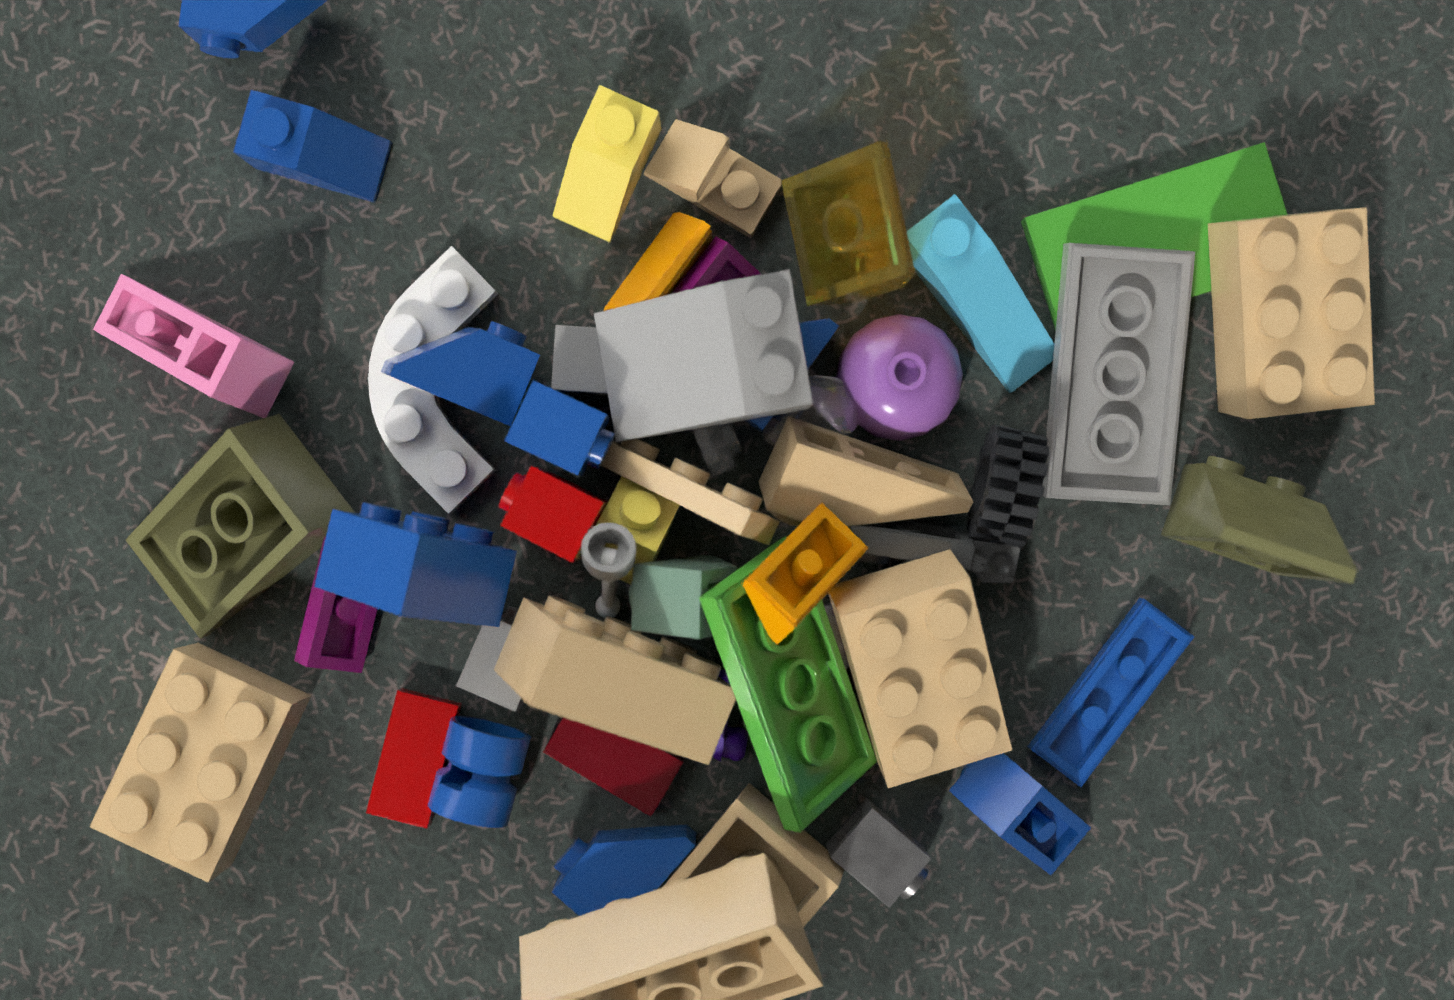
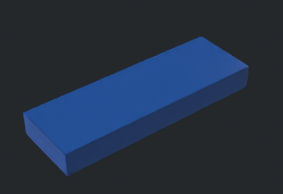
(1110, 691)

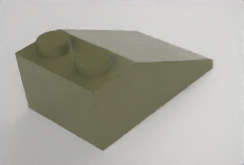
(237, 522)
(1257, 522)

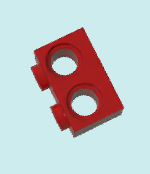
(550, 511)

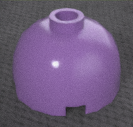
(901, 376)

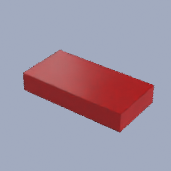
(411, 757)

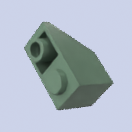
(668, 593)

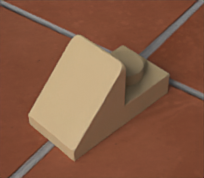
(713, 177)

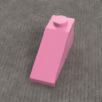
(193, 347)

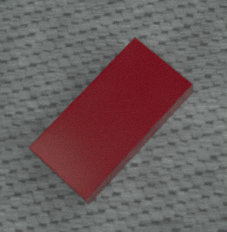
(615, 763)

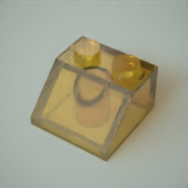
(849, 227)

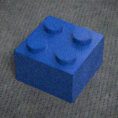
(416, 565)

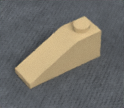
(853, 480)

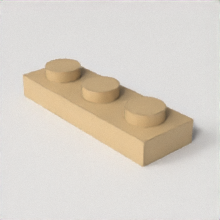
(687, 487)

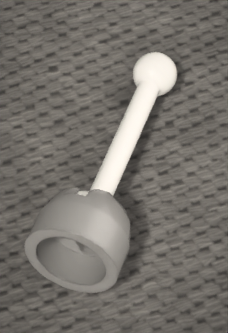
(608, 563)

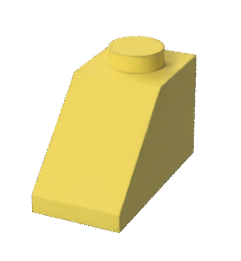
(606, 163)

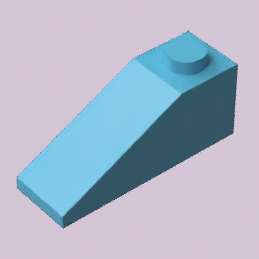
(979, 293)

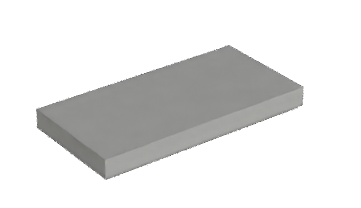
(1117, 373)

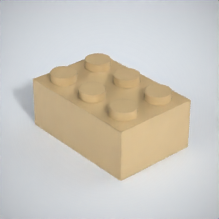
(1292, 313)
(920, 667)
(615, 678)
(200, 761)

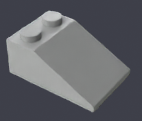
(704, 357)

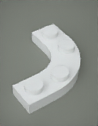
(410, 417)

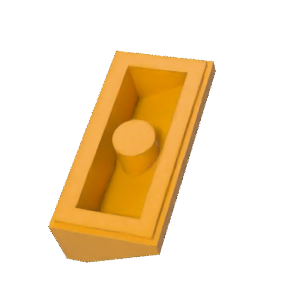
(664, 261)
(802, 571)

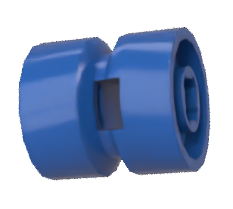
(479, 771)

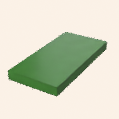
(1158, 214)
(791, 700)

